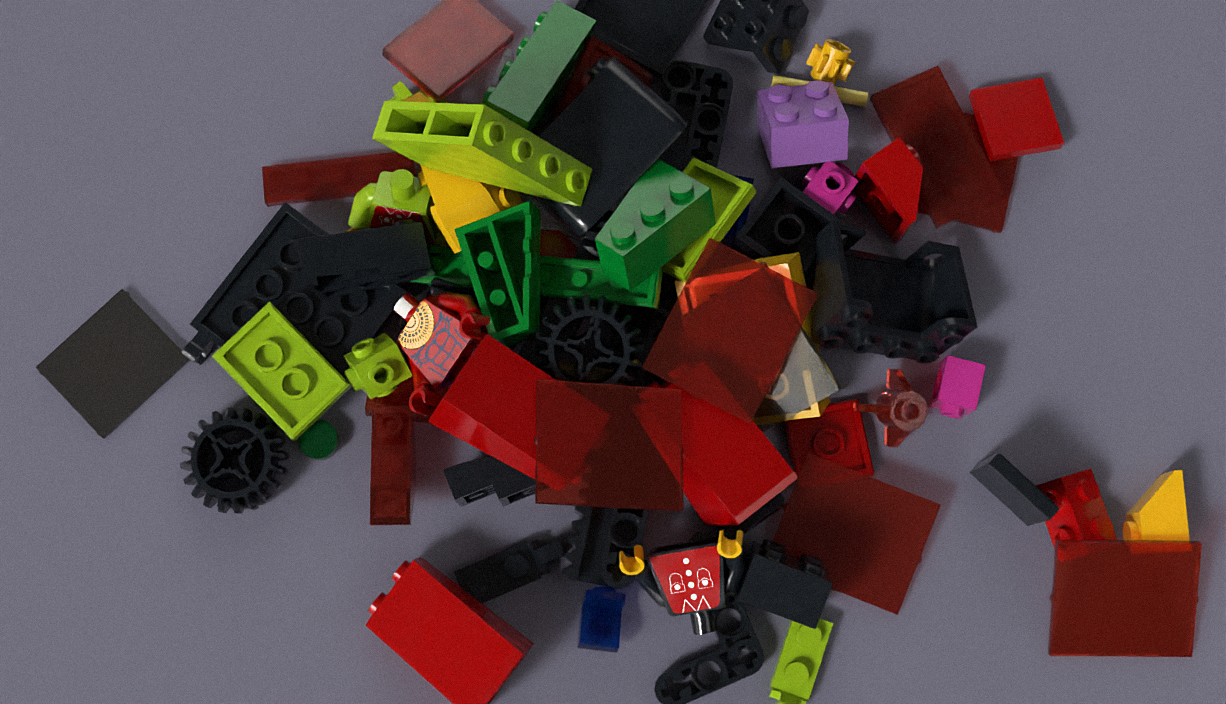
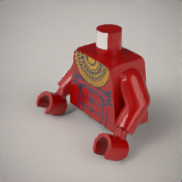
(438, 341)

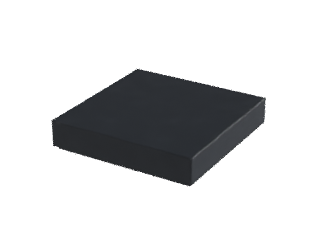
(1014, 490)

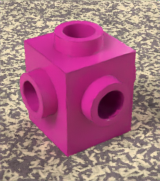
(831, 186)

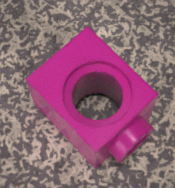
(957, 386)

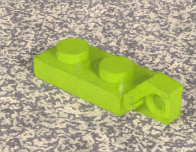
(799, 662)

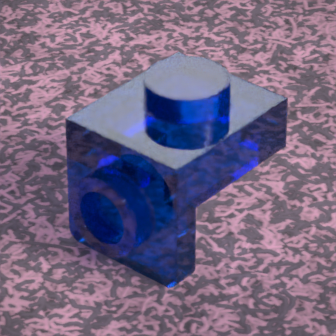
(601, 619)

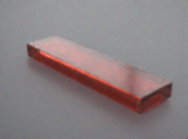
(328, 178)

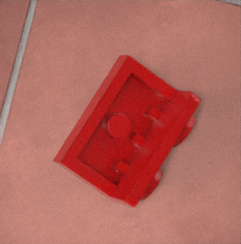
(1080, 509)

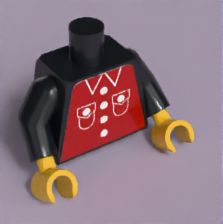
(690, 576)

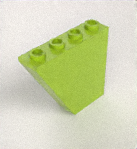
(481, 147)

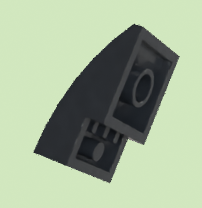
(485, 477)

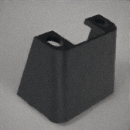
(888, 302)

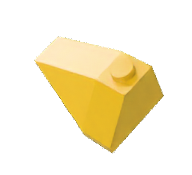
(461, 199)

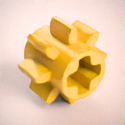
(830, 61)

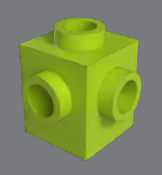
(376, 366)

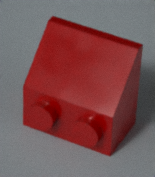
(891, 187)

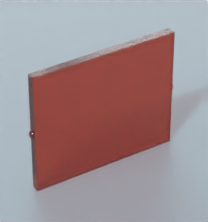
(729, 330)
(608, 446)
(859, 528)
(1124, 598)

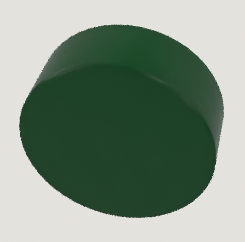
(319, 441)

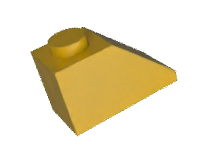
(1160, 511)

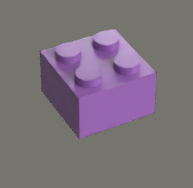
(802, 124)

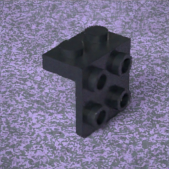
(758, 27)

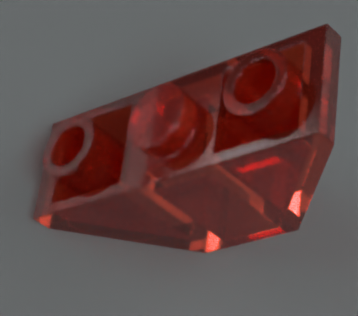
(392, 465)

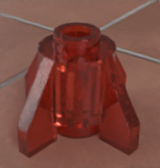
(897, 408)

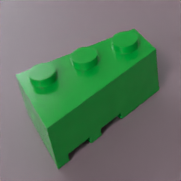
(653, 224)
(506, 270)

